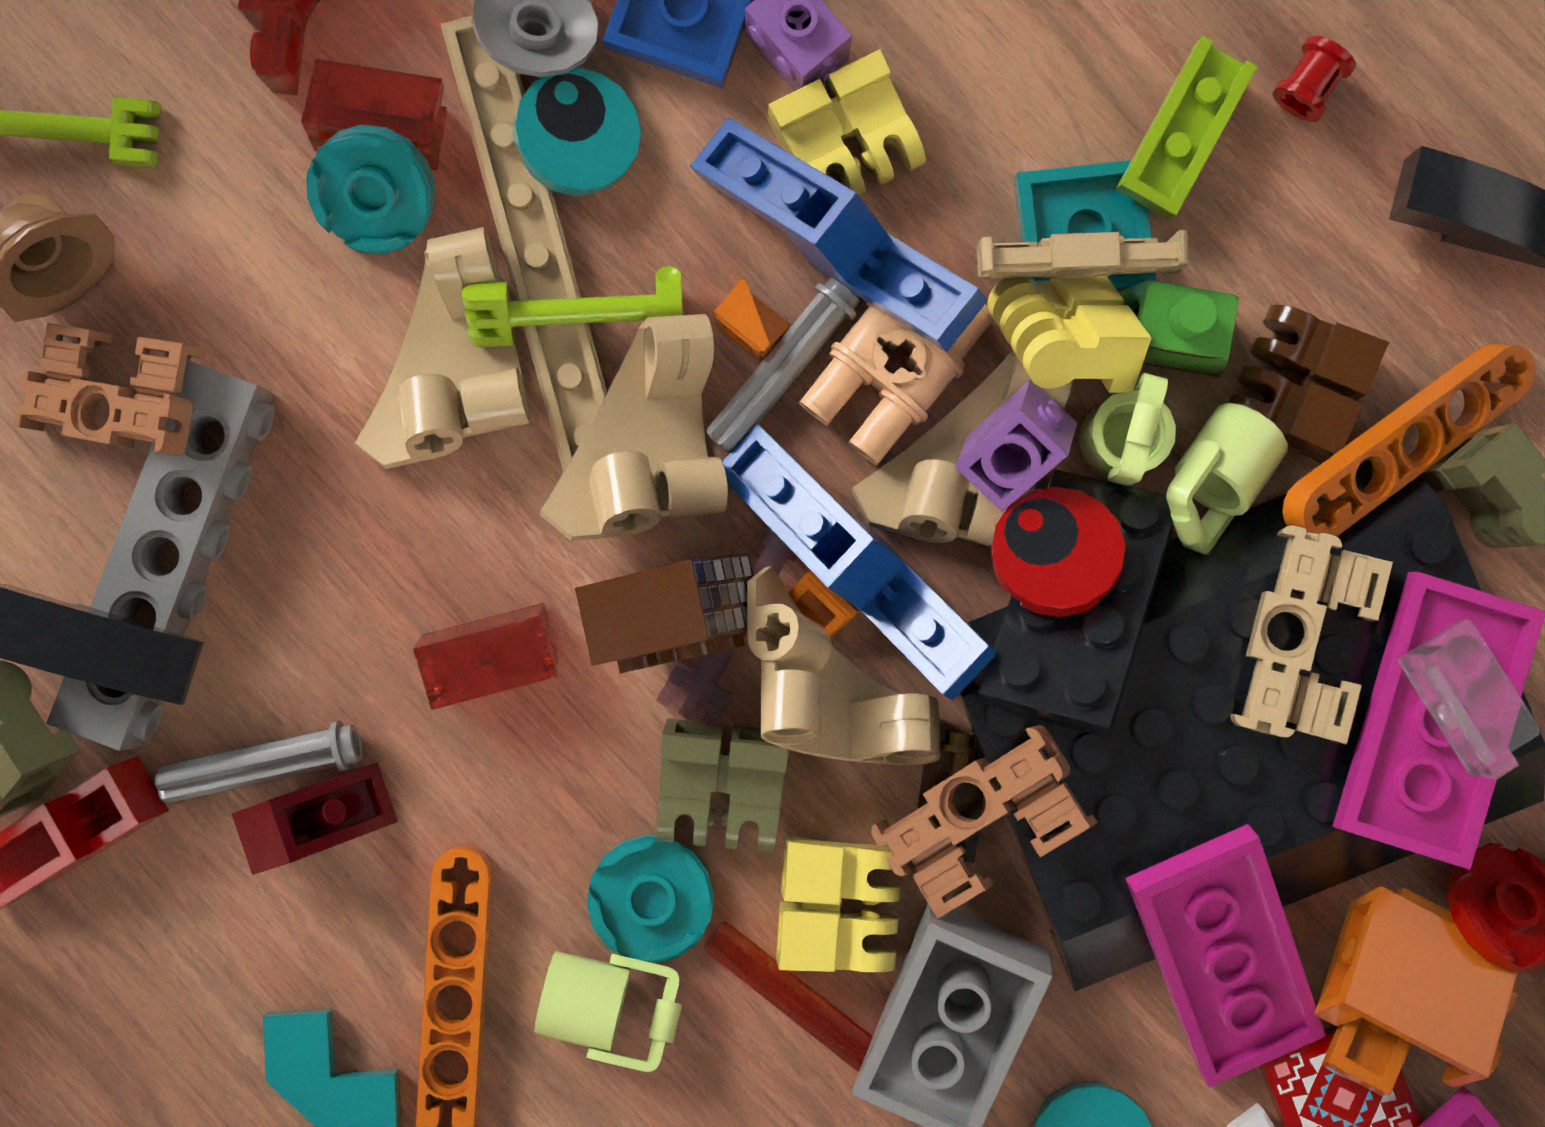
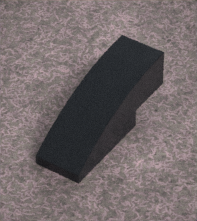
(1472, 205)
(95, 646)

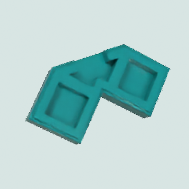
(303, 1073)

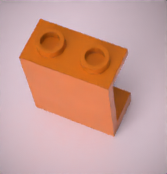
(1419, 983)

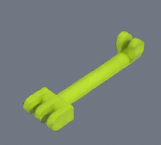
(117, 131)
(494, 316)

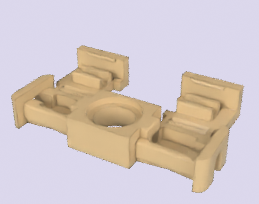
(1081, 256)
(1276, 688)

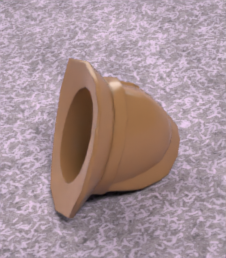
(48, 256)

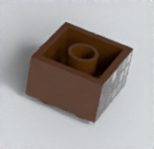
(667, 612)

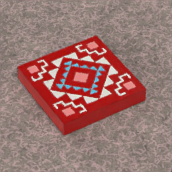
(1320, 1097)

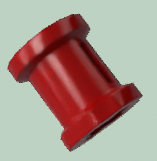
(1314, 78)

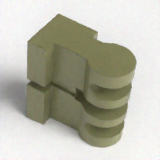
(1500, 485)
(27, 748)
(697, 766)

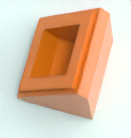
(822, 604)

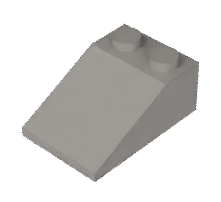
(953, 1021)

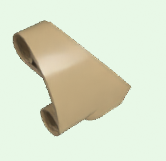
(441, 380)
(647, 441)
(921, 488)
(821, 700)

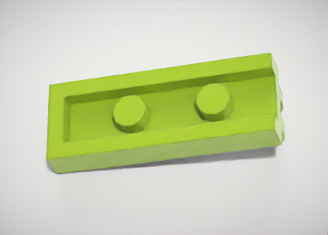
(1185, 129)

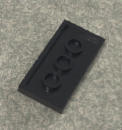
(1079, 663)

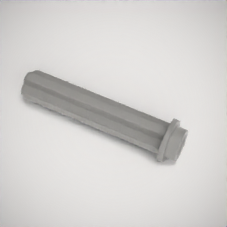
(783, 363)
(260, 763)

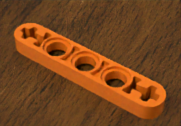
(1384, 440)
(465, 971)

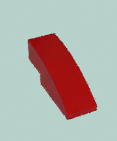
(76, 827)

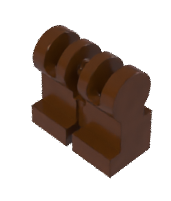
(1335, 372)

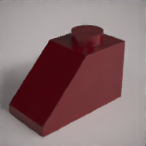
(314, 818)

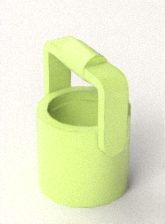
(1129, 432)
(1223, 472)
(585, 1003)

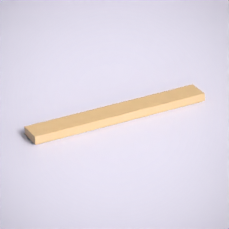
(529, 238)

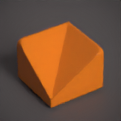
(749, 321)

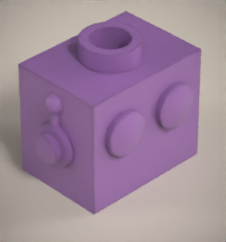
(799, 55)
(1017, 445)

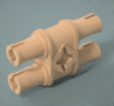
(903, 394)

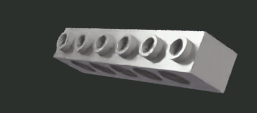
(152, 521)

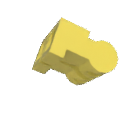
(855, 103)
(1071, 330)
(815, 932)

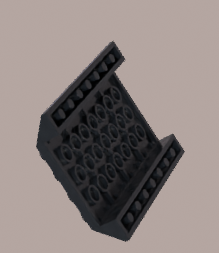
(1181, 765)

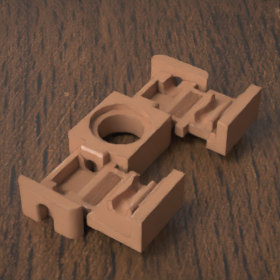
(138, 413)
(1016, 777)

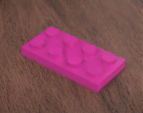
(1404, 773)
(1227, 955)

